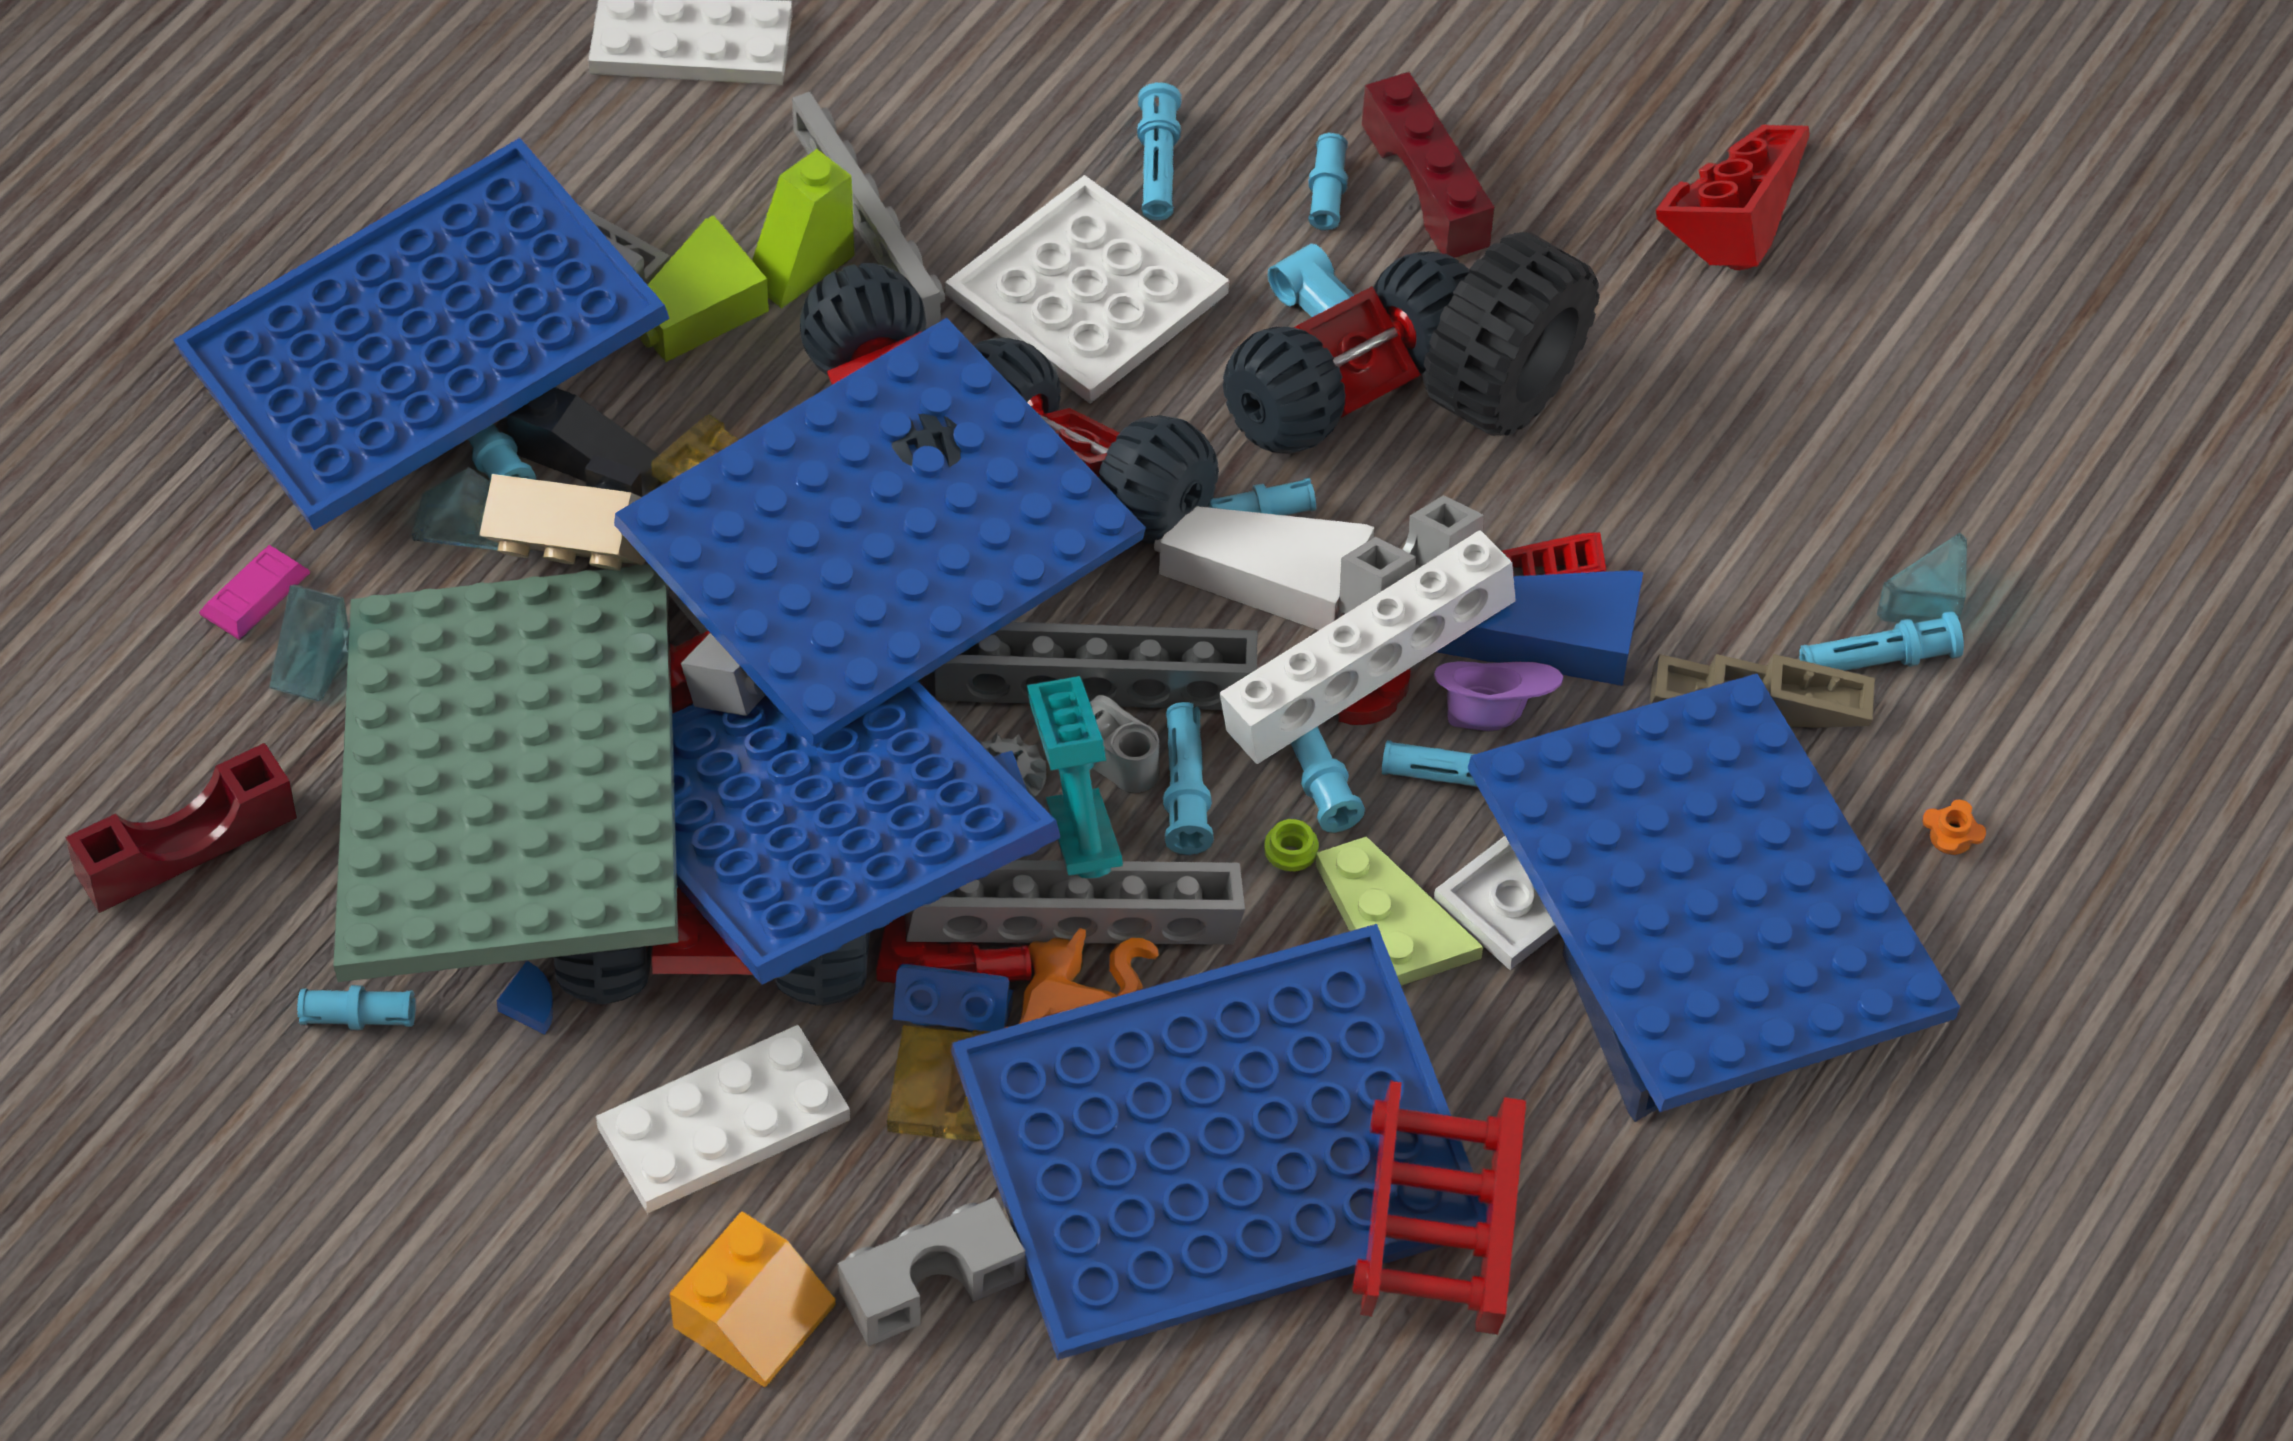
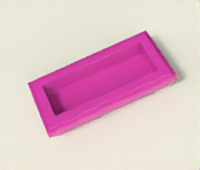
(253, 592)

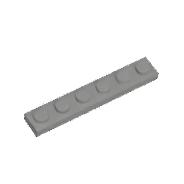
(872, 220)

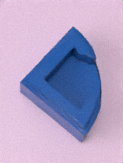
(528, 999)

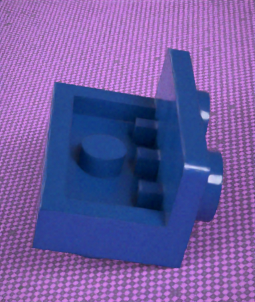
(952, 998)

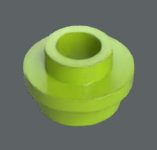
(1291, 833)

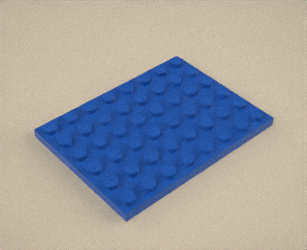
(419, 332)
(859, 573)
(838, 838)
(1711, 891)
(1207, 1137)

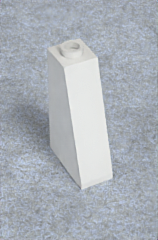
(1263, 560)

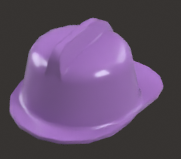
(1493, 693)

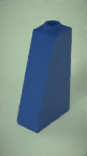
(1562, 621)

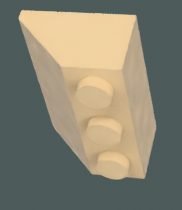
(557, 520)

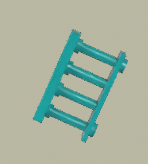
(1073, 746)

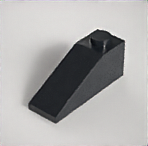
(567, 432)

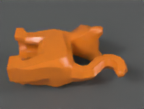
(1061, 960)

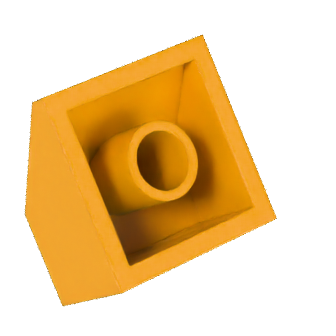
(750, 1300)

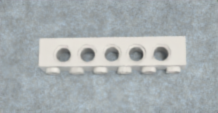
(1368, 646)

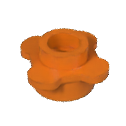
(1953, 839)

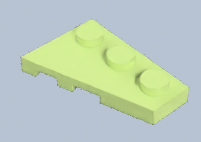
(1413, 926)

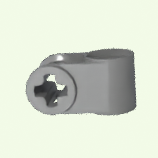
(1129, 747)

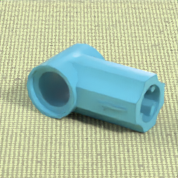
(1307, 280)

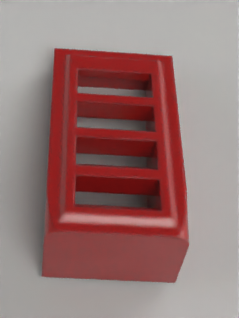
(1566, 551)

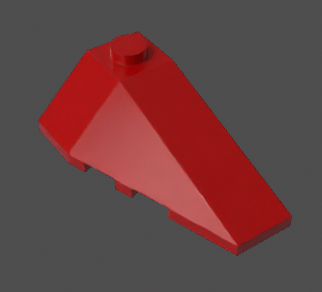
(1737, 204)

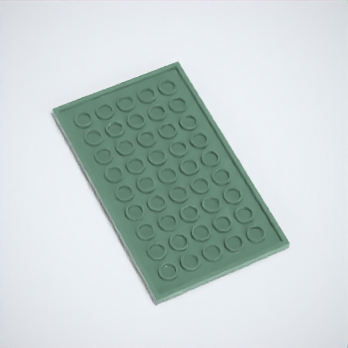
(507, 774)

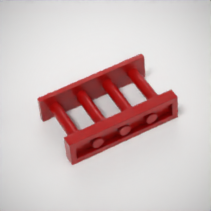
(1493, 1187)

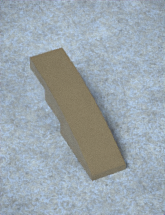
(1802, 690)

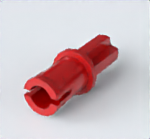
(1007, 962)

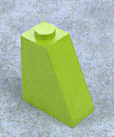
(806, 227)
(706, 291)

